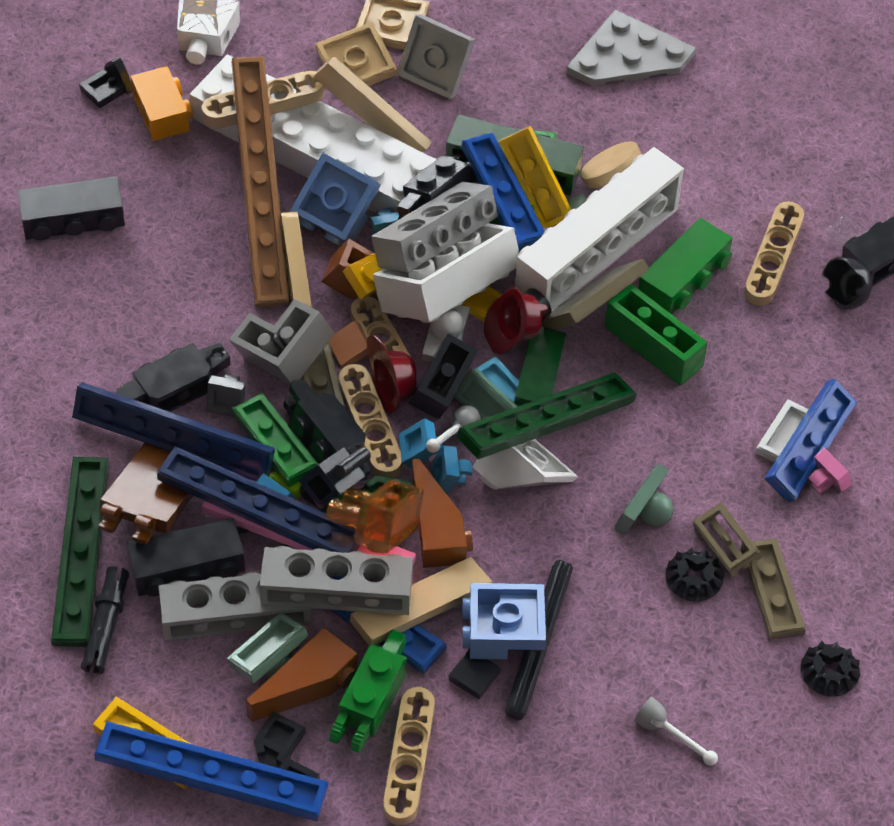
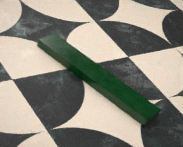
(545, 415)
(80, 553)

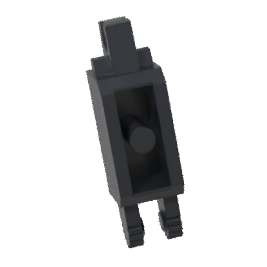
(434, 181)
(176, 377)
(322, 423)

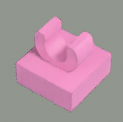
(829, 472)

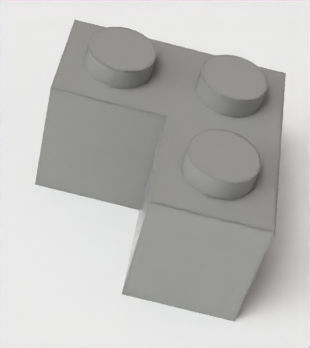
(286, 347)

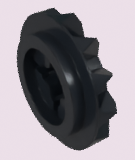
(692, 587)
(830, 682)

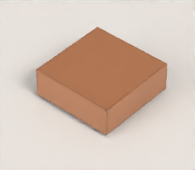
(349, 344)

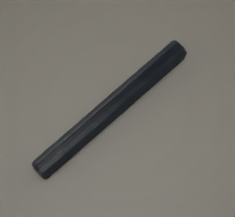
(533, 659)

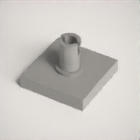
(435, 56)

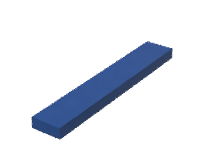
(211, 771)

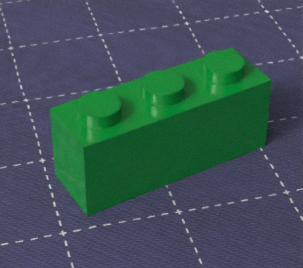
(687, 266)
(655, 334)

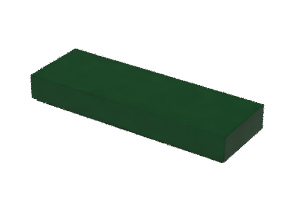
(540, 366)

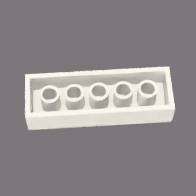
(601, 228)

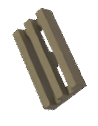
(742, 560)

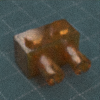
(381, 517)

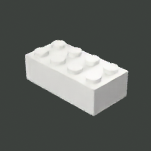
(449, 276)

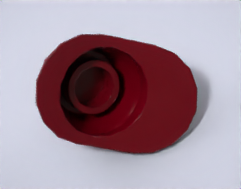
(513, 320)
(392, 374)

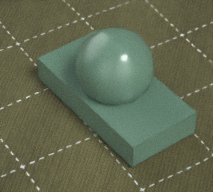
(652, 506)
(268, 648)

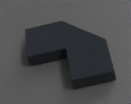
(277, 743)

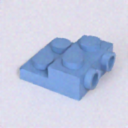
(335, 200)
(503, 619)

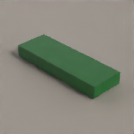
(267, 427)

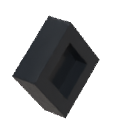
(474, 675)

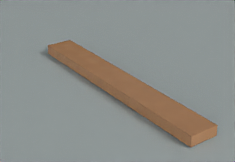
(259, 182)

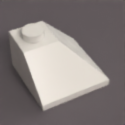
(523, 467)

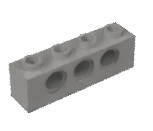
(434, 226)
(350, 593)
(218, 614)

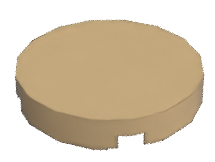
(609, 162)

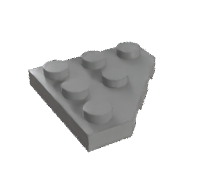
(629, 52)

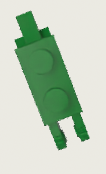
(371, 691)

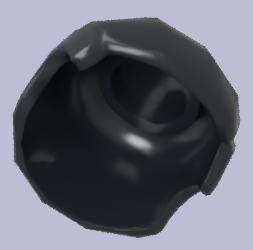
(848, 282)

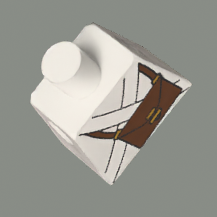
(206, 27)

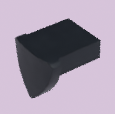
(107, 83)

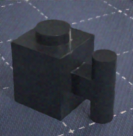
(335, 475)

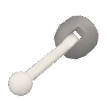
(462, 416)
(654, 716)

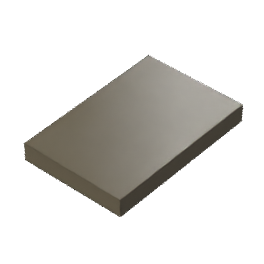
(595, 294)

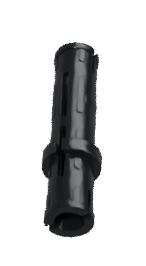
(108, 607)

